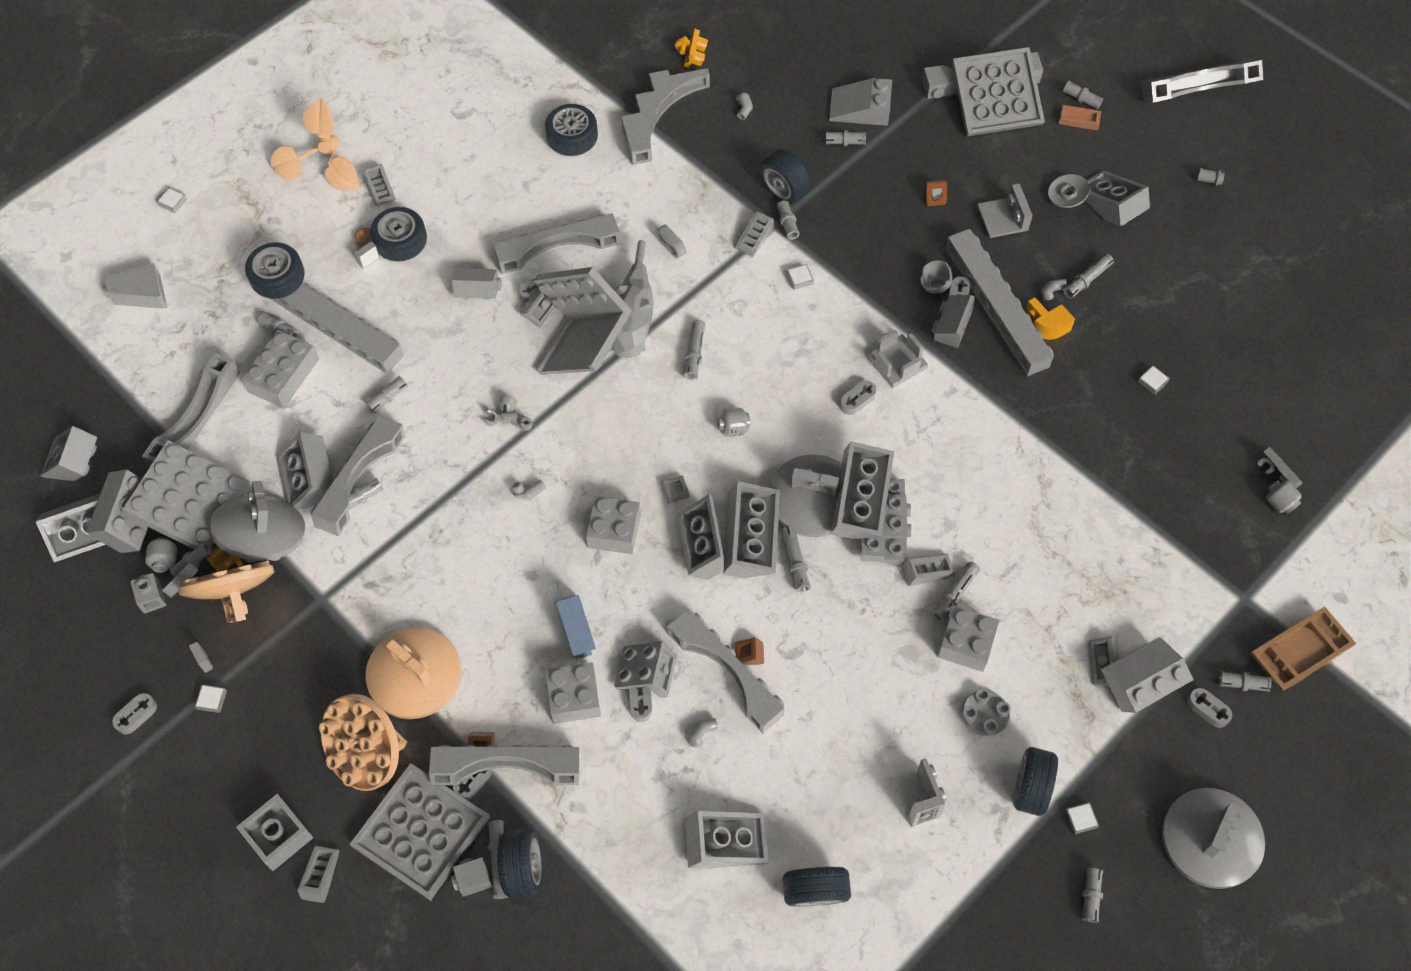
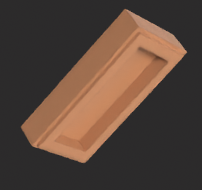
(1079, 117)

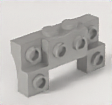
(892, 545)

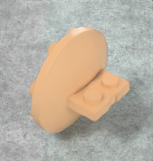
(228, 587)
(413, 673)
(360, 742)

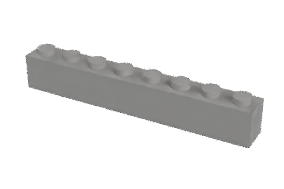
(999, 302)
(343, 327)

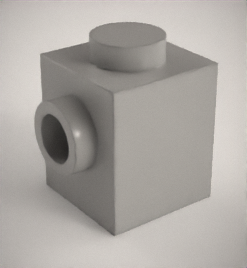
(148, 593)
(471, 876)

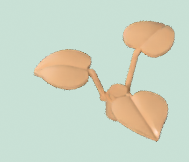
(317, 120)

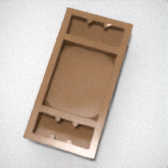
(1303, 649)

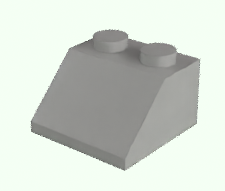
(953, 320)
(69, 455)

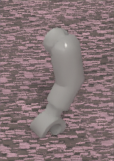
(515, 418)

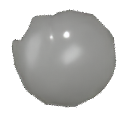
(936, 277)

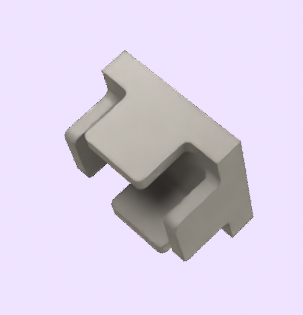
(898, 357)

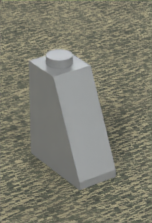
(136, 287)

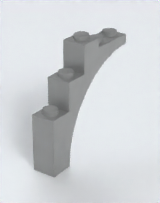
(650, 106)

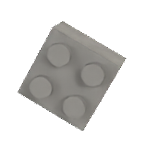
(613, 525)
(968, 638)
(573, 693)
(274, 832)

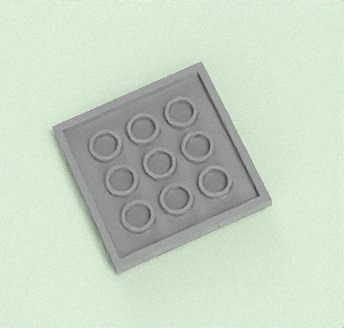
(998, 91)
(182, 495)
(420, 831)

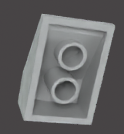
(862, 102)
(1117, 197)
(725, 839)

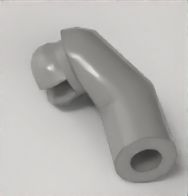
(746, 103)
(1051, 286)
(527, 492)
(699, 729)

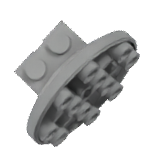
(807, 493)
(257, 526)
(1213, 838)

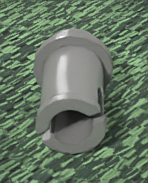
(1211, 176)

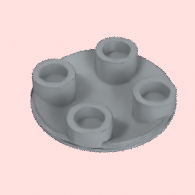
(985, 712)

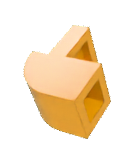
(1051, 323)

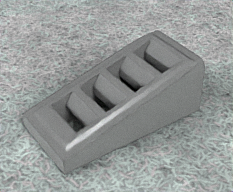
(373, 172)
(759, 222)
(914, 574)
(317, 890)

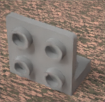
(1007, 214)
(646, 666)
(931, 805)

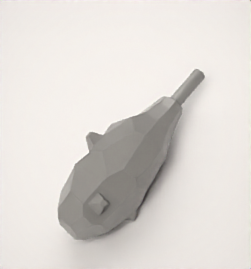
(639, 297)

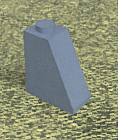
(575, 626)

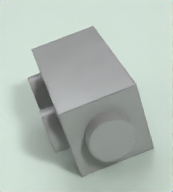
(476, 283)

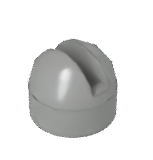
(507, 403)

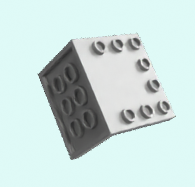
(592, 322)

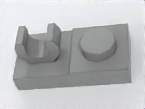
(1275, 461)

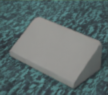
(537, 308)
(1102, 652)

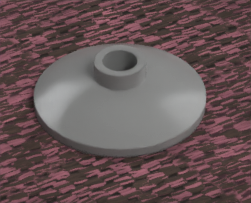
(1069, 191)

